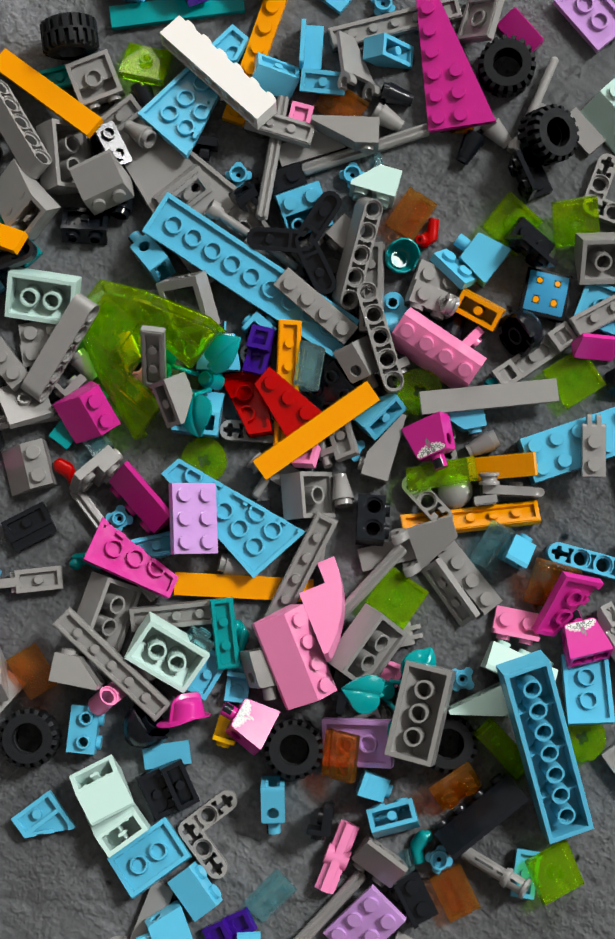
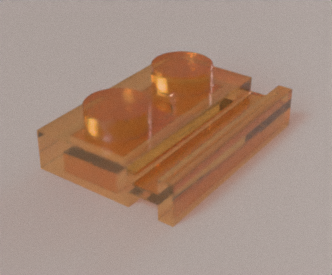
(348, 105)
(411, 214)
(31, 671)
(340, 755)
(454, 893)

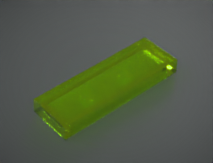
(426, 477)
(501, 747)

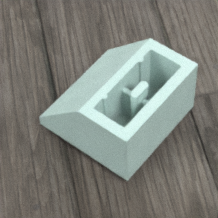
(378, 183)
(102, 790)
(120, 829)

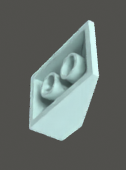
(483, 703)

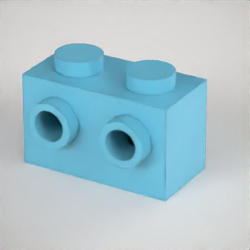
(84, 730)
(392, 817)
(195, 891)

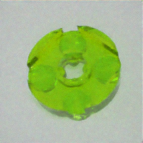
(419, 378)
(209, 447)
(593, 747)

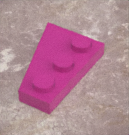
(563, 600)

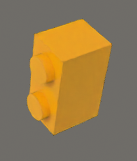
(480, 309)

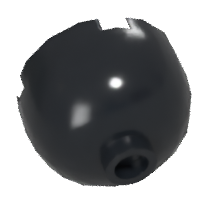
(521, 332)
(142, 730)

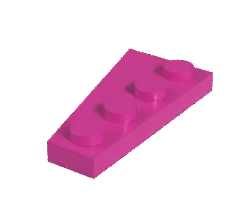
(121, 557)

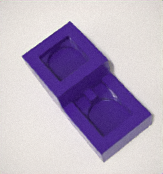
(259, 349)
(231, 924)

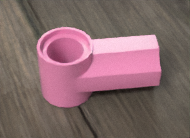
(105, 699)

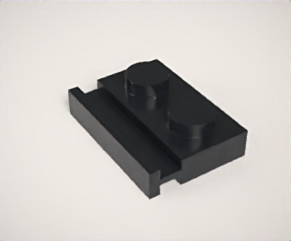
(29, 527)

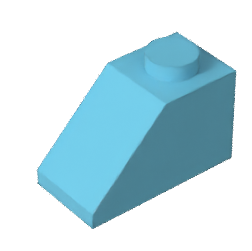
(388, 51)
(380, 415)
(469, 421)
(519, 551)
(374, 786)

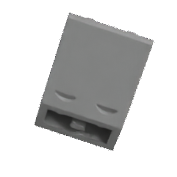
(24, 201)

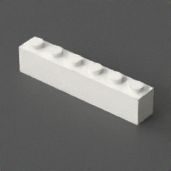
(219, 72)

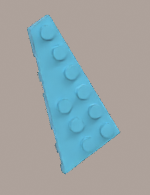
(187, 102)
(243, 526)

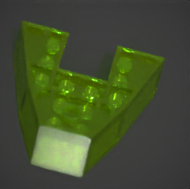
(116, 344)

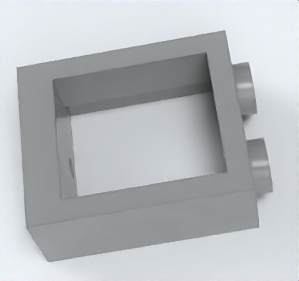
(201, 288)

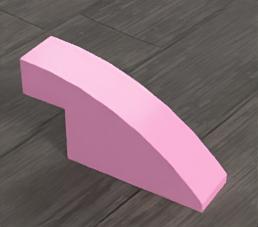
(326, 607)

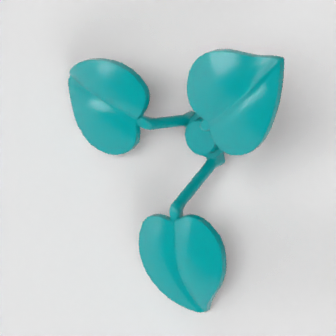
(220, 357)
(366, 691)

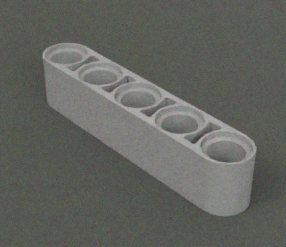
(21, 135)
(354, 241)
(380, 326)
(60, 347)

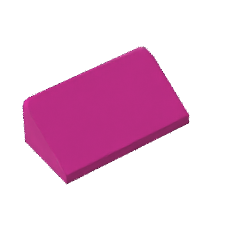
(516, 24)
(594, 347)

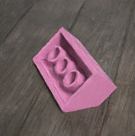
(436, 350)
(294, 656)

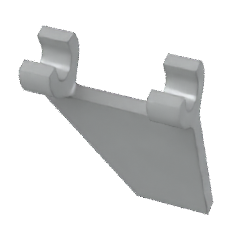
(354, 67)
(427, 541)

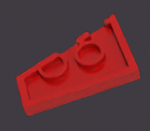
(284, 401)
(248, 403)

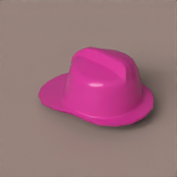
(184, 709)

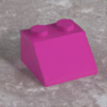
(86, 413)

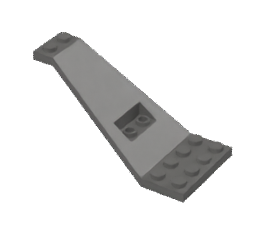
(166, 170)

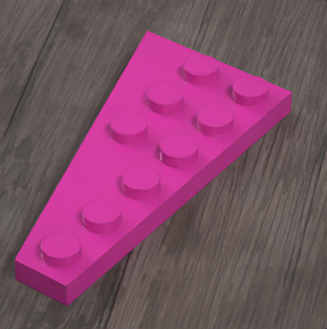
(450, 84)

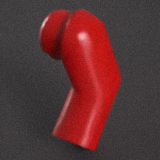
(430, 236)
(64, 468)

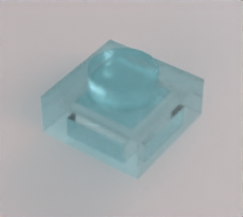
(96, 444)
(201, 638)

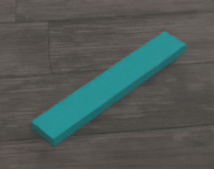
(165, 11)

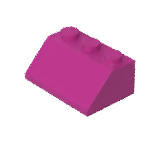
(140, 498)

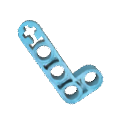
(589, 563)

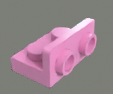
(514, 623)

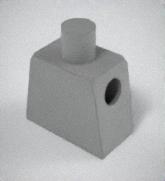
(358, 361)
(258, 672)

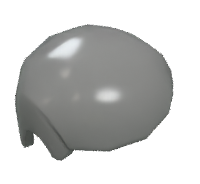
(456, 495)

